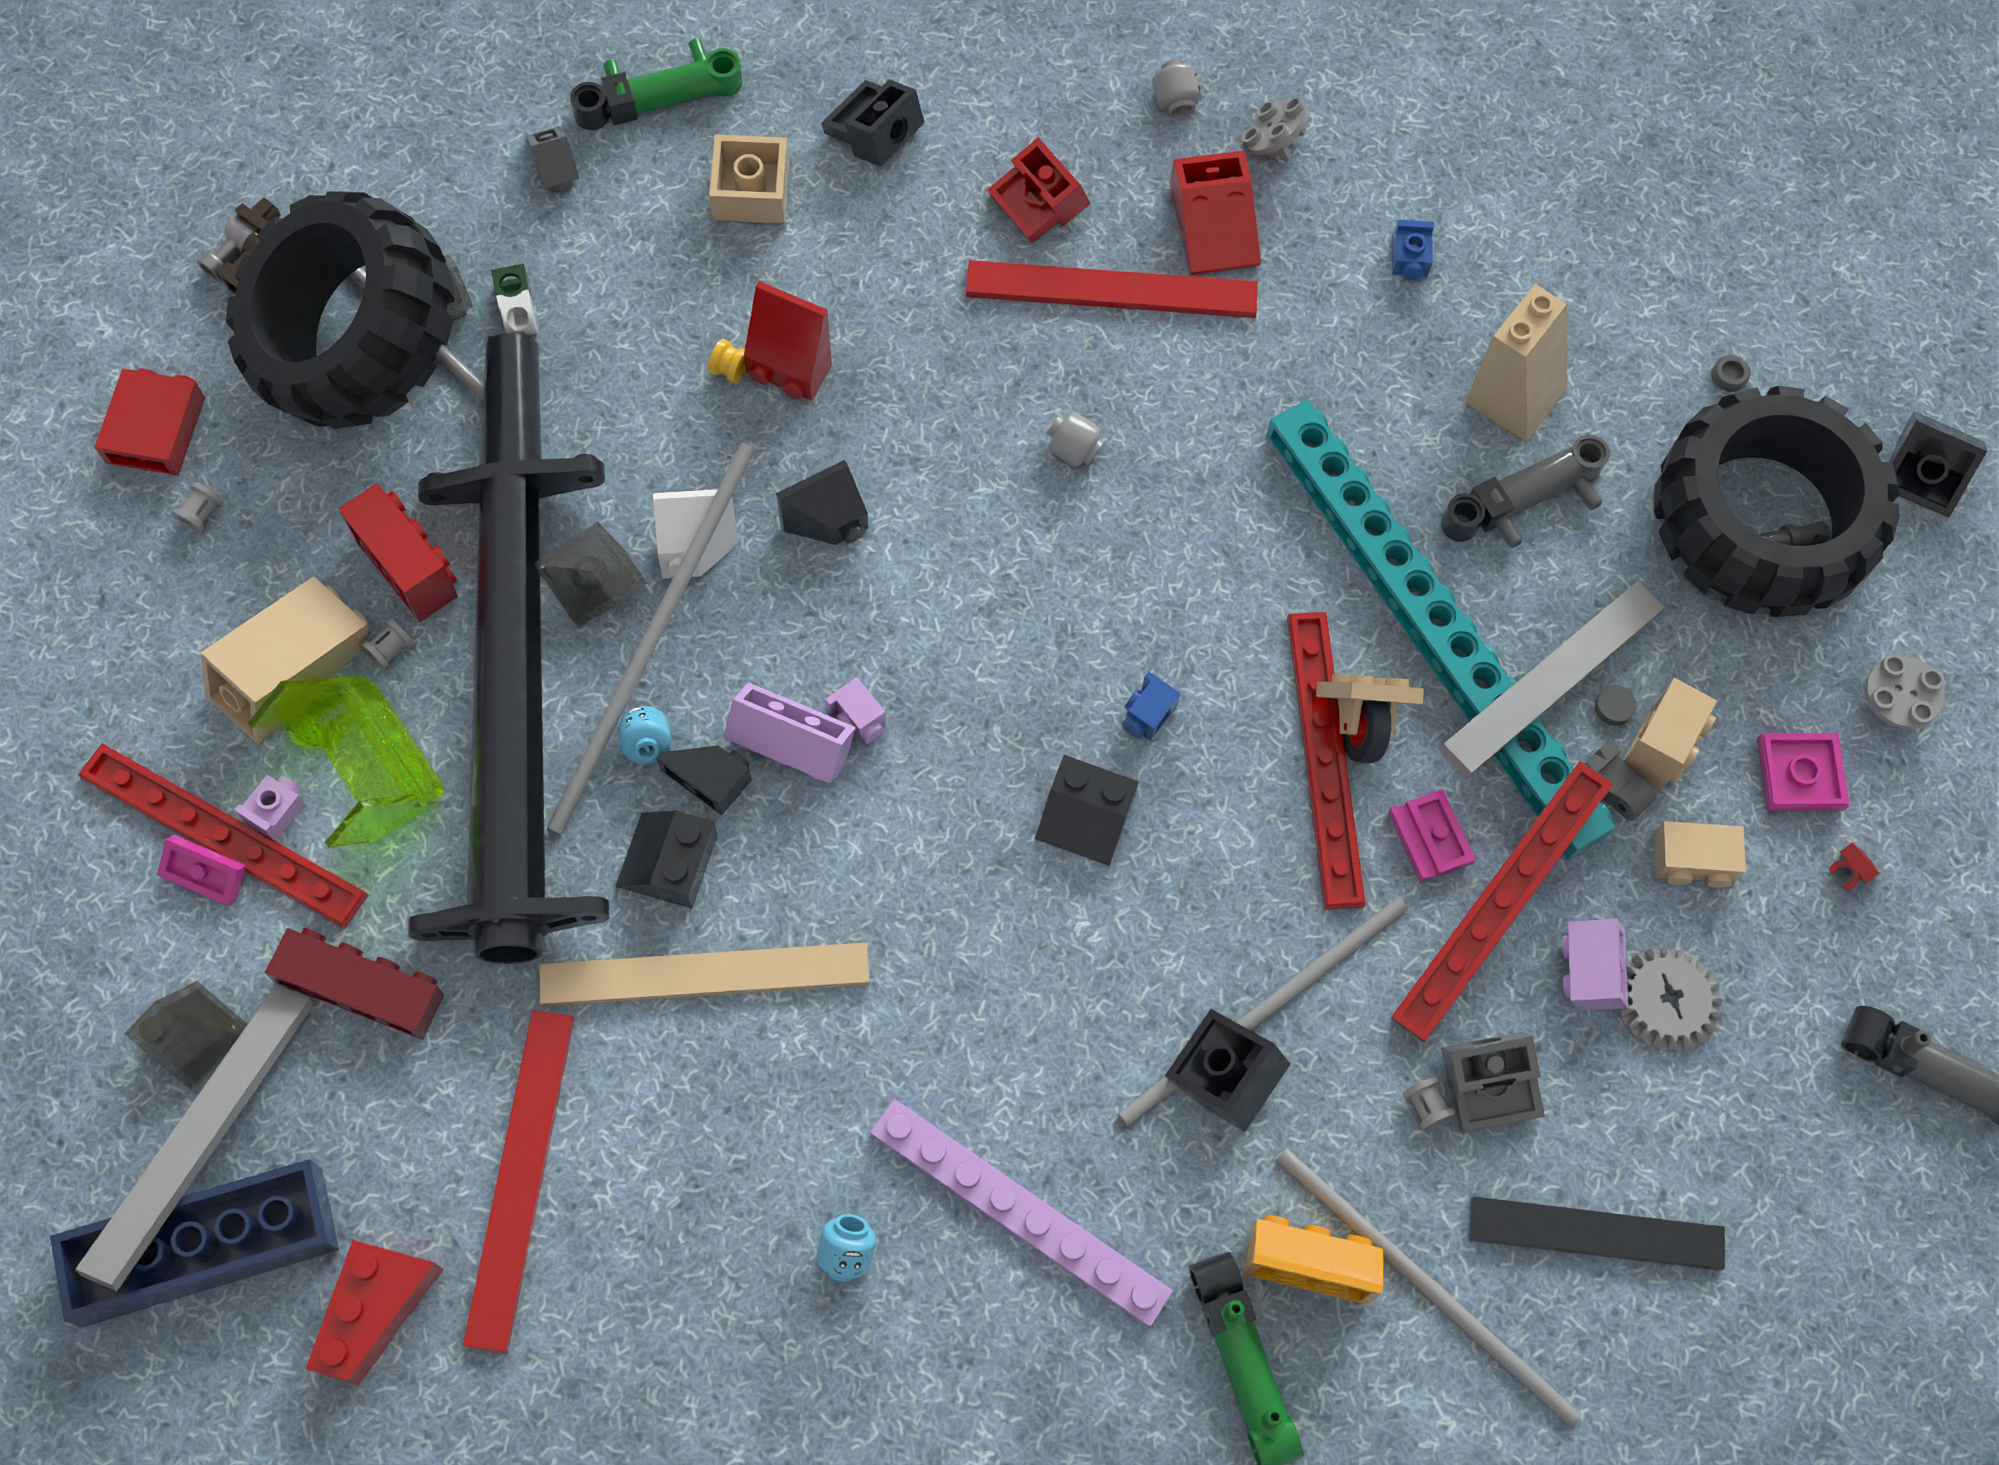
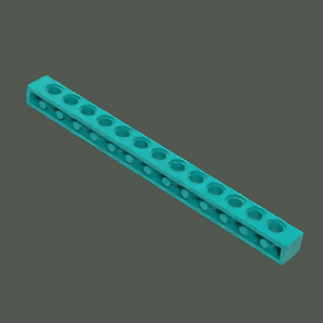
(1524, 768)

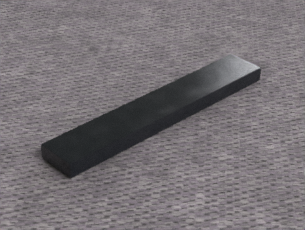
(1597, 1233)

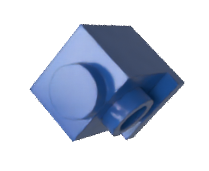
(1412, 249)
(1150, 708)

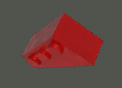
(367, 1309)

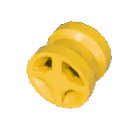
(727, 361)

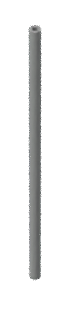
(651, 638)

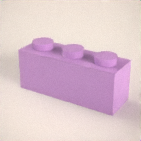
(789, 733)

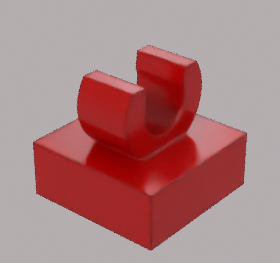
(1858, 863)

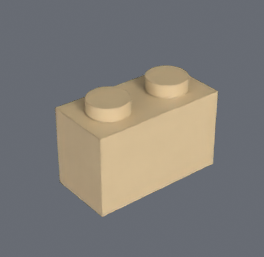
(1699, 853)

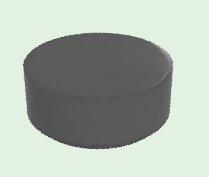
(1731, 373)
(1615, 705)

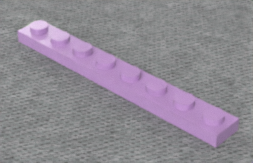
(1022, 1213)

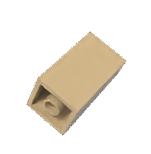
(1524, 365)
(292, 639)

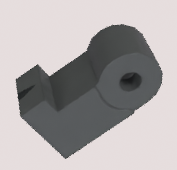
(1630, 792)

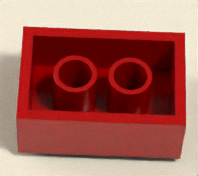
(400, 551)

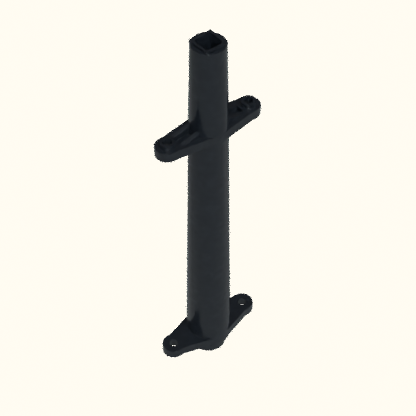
(506, 828)

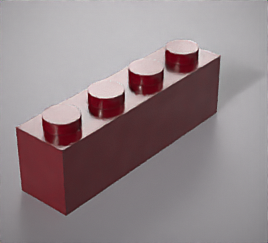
(354, 982)

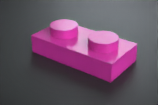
(201, 870)

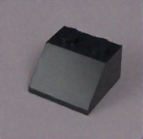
(1935, 463)
(1086, 810)
(668, 856)
(1228, 1069)

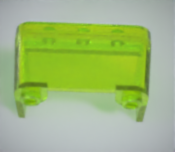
(365, 746)

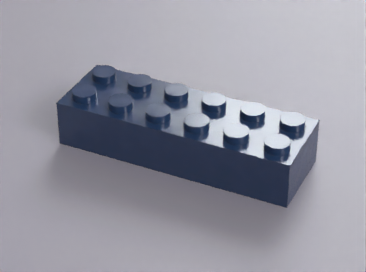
(206, 1243)

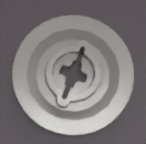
(1658, 1022)

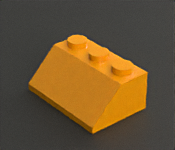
(1314, 1260)

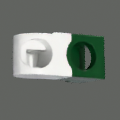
(514, 299)

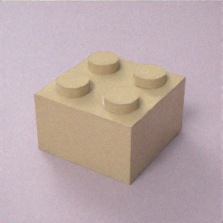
(749, 179)
(1671, 734)

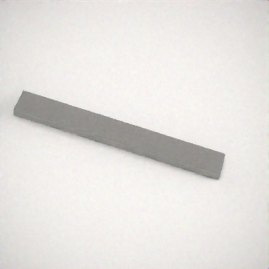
(1551, 679)
(194, 1139)

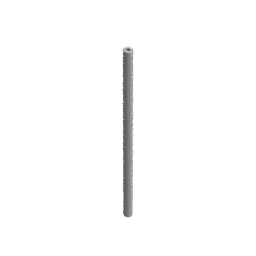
(1280, 997)
(1430, 1288)

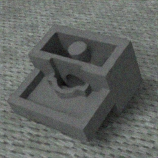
(1490, 1061)

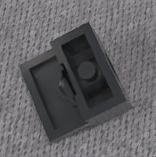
(876, 120)

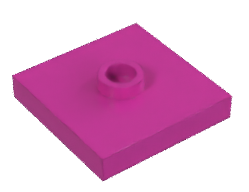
(1802, 772)

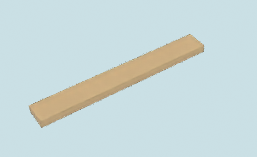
(704, 974)

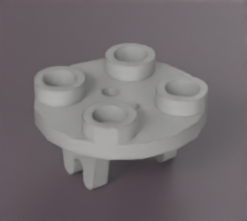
(1276, 128)
(1909, 676)

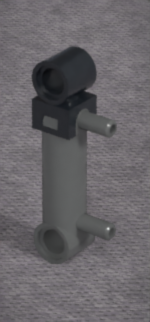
(1496, 501)
(1910, 1052)

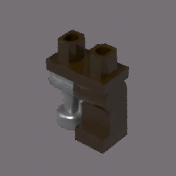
(241, 238)

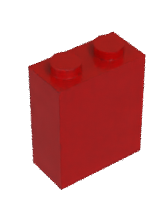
(150, 421)

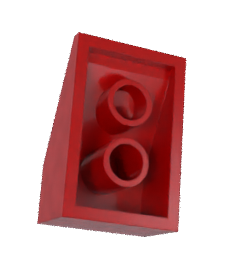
(787, 342)

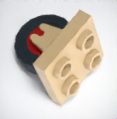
(1368, 711)

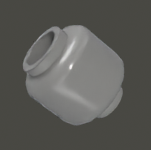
(1176, 88)
(1074, 439)

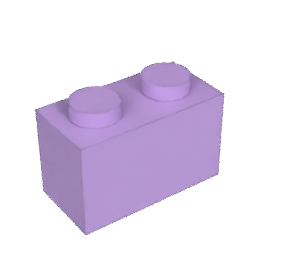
(1596, 965)

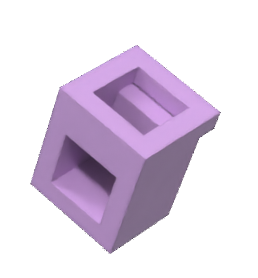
(858, 709)
(274, 818)

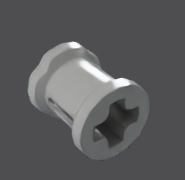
(197, 507)
(387, 644)
(1429, 1103)

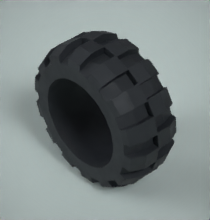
(291, 281)
(1820, 446)

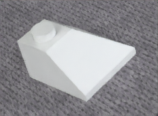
(677, 522)

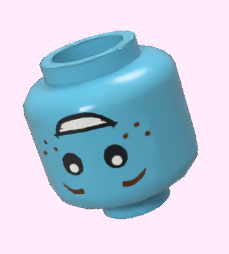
(644, 735)
(846, 1247)

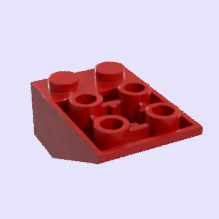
(1216, 212)

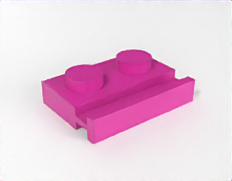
(1431, 836)

